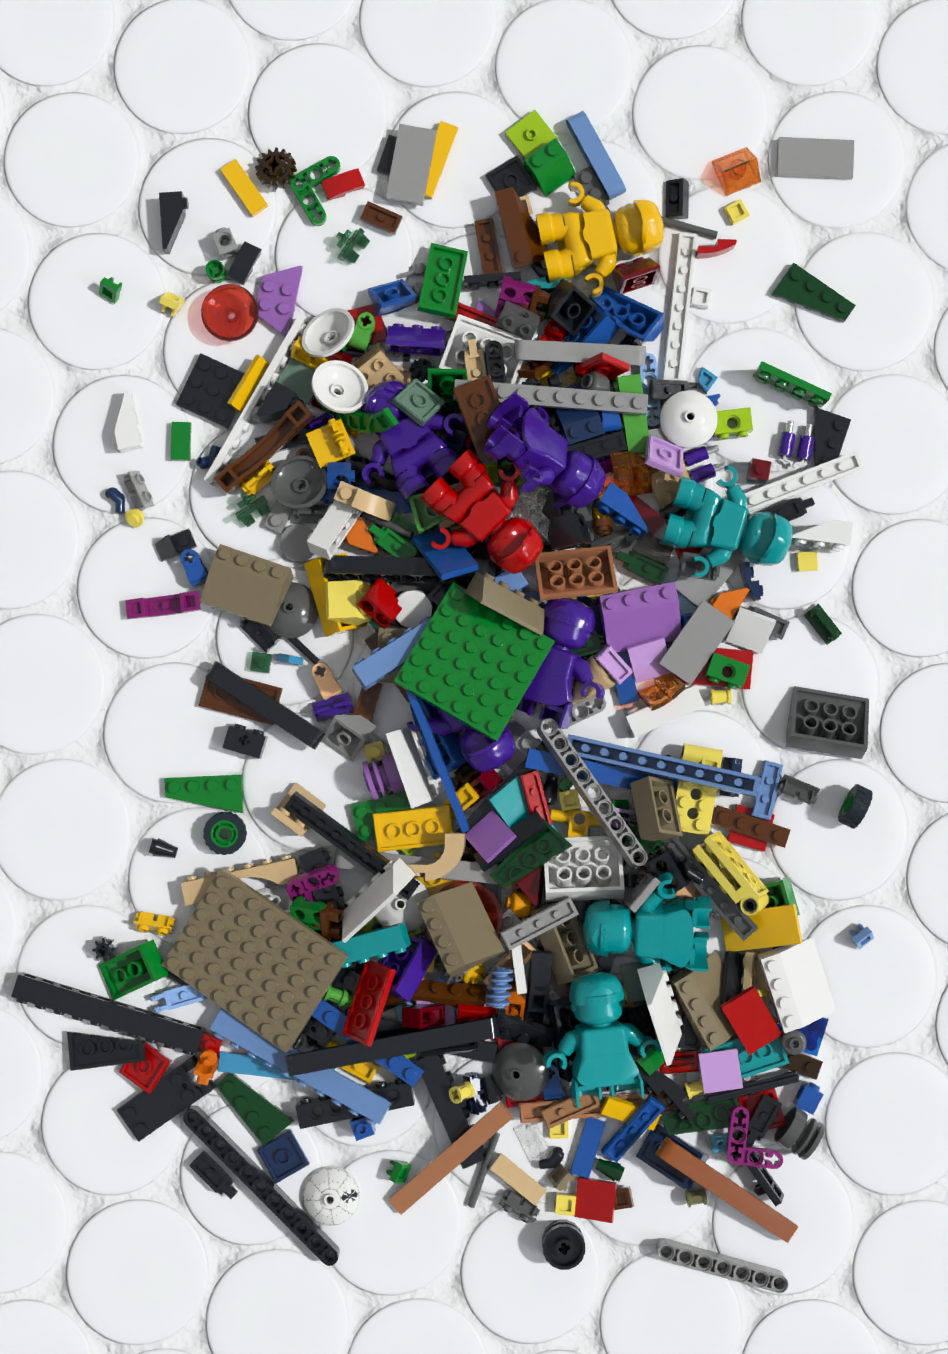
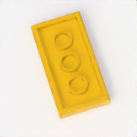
(412, 828)
(776, 928)

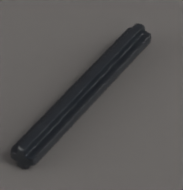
(754, 1086)

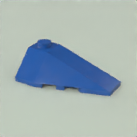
(630, 315)
(448, 745)

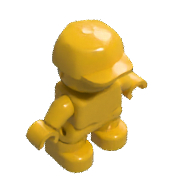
(593, 237)

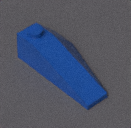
(597, 329)

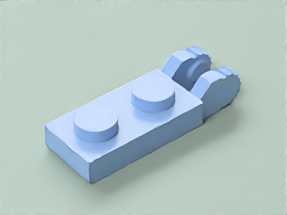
(177, 997)

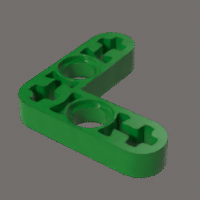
(307, 190)

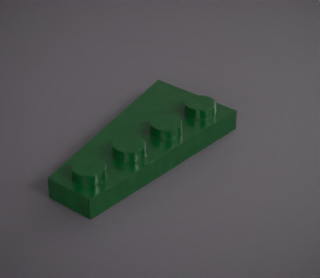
(806, 290)
(530, 856)
(256, 1111)
(707, 1117)

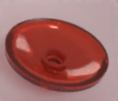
(224, 301)

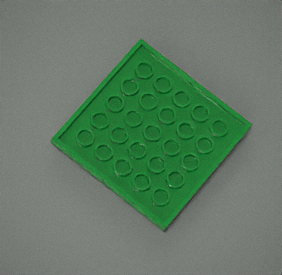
(473, 663)

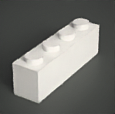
(332, 529)
(645, 719)

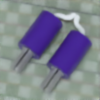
(787, 443)
(698, 455)

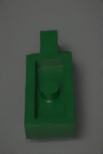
(643, 566)

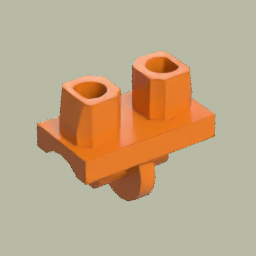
(206, 1066)

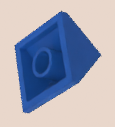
(391, 297)

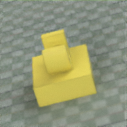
(172, 301)

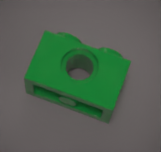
(738, 671)

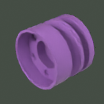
(382, 776)

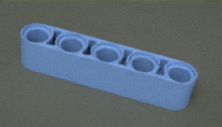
(595, 154)

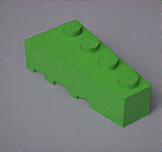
(633, 425)

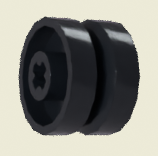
(564, 1256)

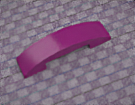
(163, 605)

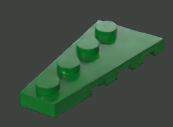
(212, 791)

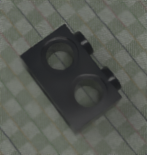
(673, 867)

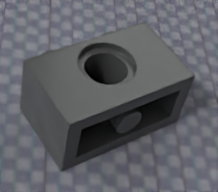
(518, 320)

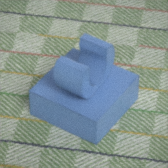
(863, 937)

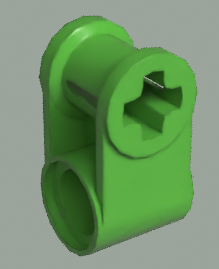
(362, 335)

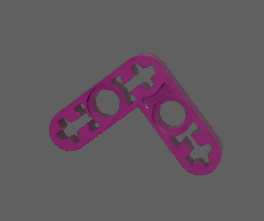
(306, 887)
(743, 1158)

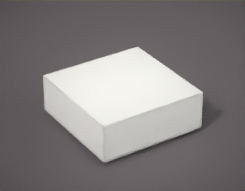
(700, 297)

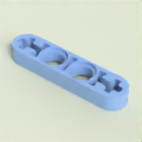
(653, 366)

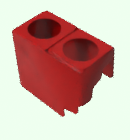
(380, 603)

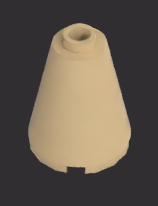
(600, 676)

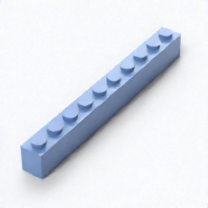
(393, 656)
(666, 766)
(327, 1082)

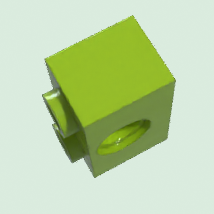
(740, 416)

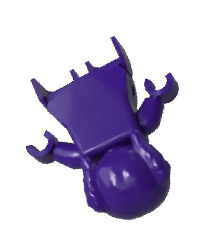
(412, 448)

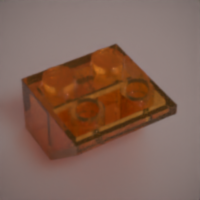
(630, 473)

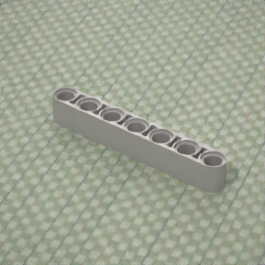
(576, 352)
(728, 1272)

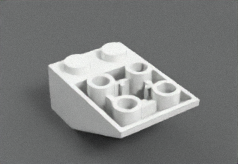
(832, 534)

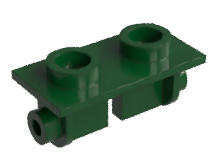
(822, 624)
(649, 846)

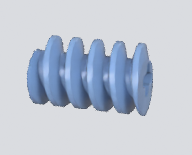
(500, 987)

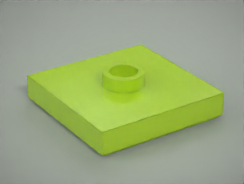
(530, 134)

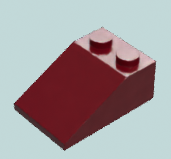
(635, 275)

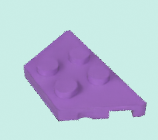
(278, 298)

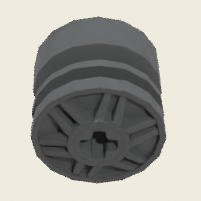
(799, 1133)

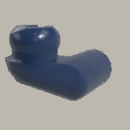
(207, 461)
(119, 499)

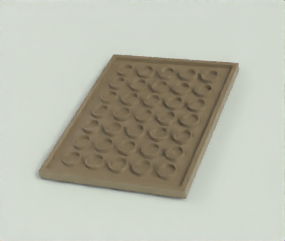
(255, 960)

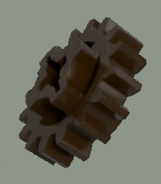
(277, 169)

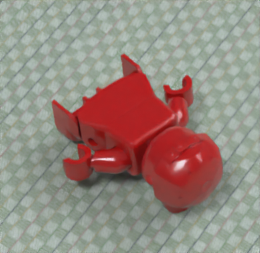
(483, 512)

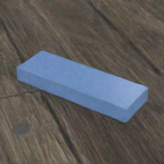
(767, 791)

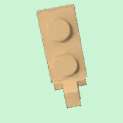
(474, 361)

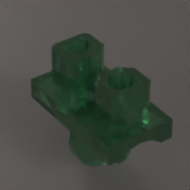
(357, 238)
(245, 513)

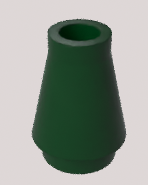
(610, 1169)

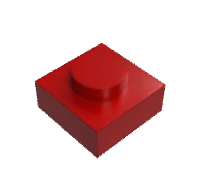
(210, 1042)

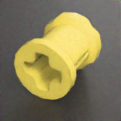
(720, 696)
(694, 1088)
(461, 1092)

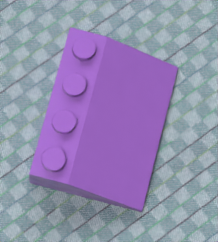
(640, 615)

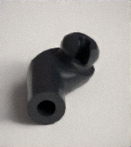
(540, 271)
(689, 872)
(554, 1160)

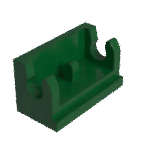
(593, 645)

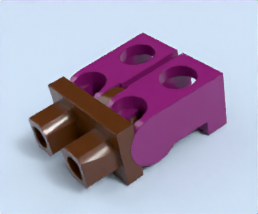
(523, 295)

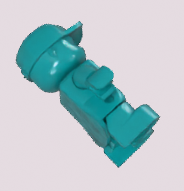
(723, 525)
(656, 929)
(600, 1040)

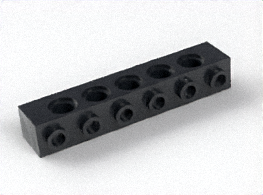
(308, 862)
(308, 1118)

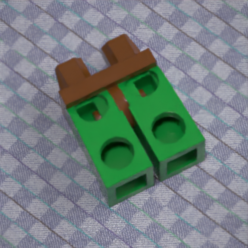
(318, 917)

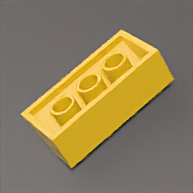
(317, 582)

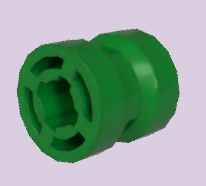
(213, 268)

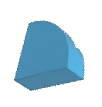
(706, 379)
(289, 659)

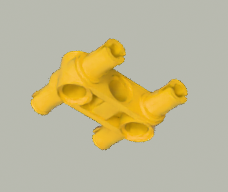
(575, 829)

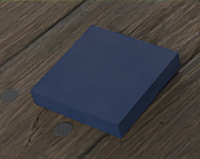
(283, 1156)

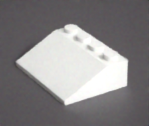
(468, 329)
(410, 766)
(585, 871)
(375, 897)
(796, 984)
(661, 1008)

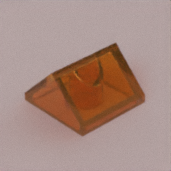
(737, 171)

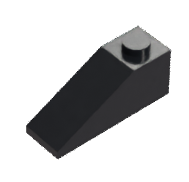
(172, 214)

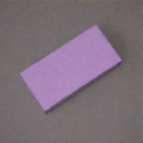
(613, 664)

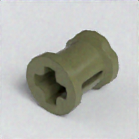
(696, 1197)

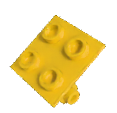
(330, 443)

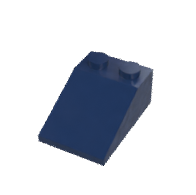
(578, 425)
(648, 1155)

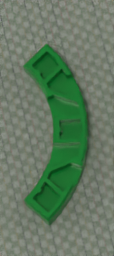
(365, 422)

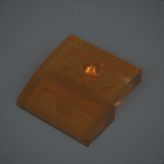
(664, 691)

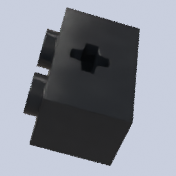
(234, 743)

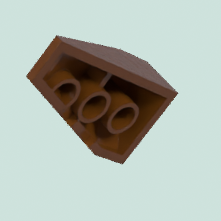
(519, 229)

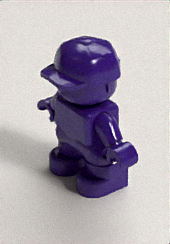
(542, 454)
(570, 626)
(479, 751)

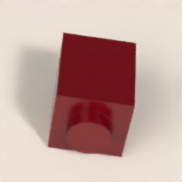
(758, 470)

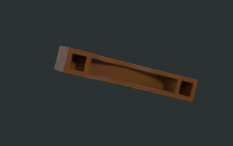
(283, 431)
(447, 994)

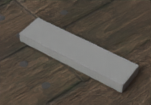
(539, 923)

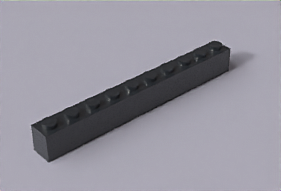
(108, 1012)

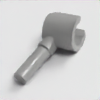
(419, 271)

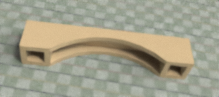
(278, 872)

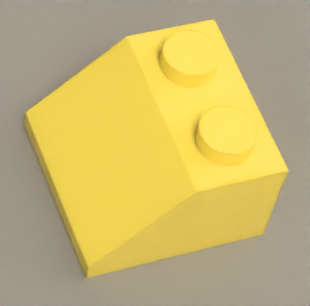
(343, 600)

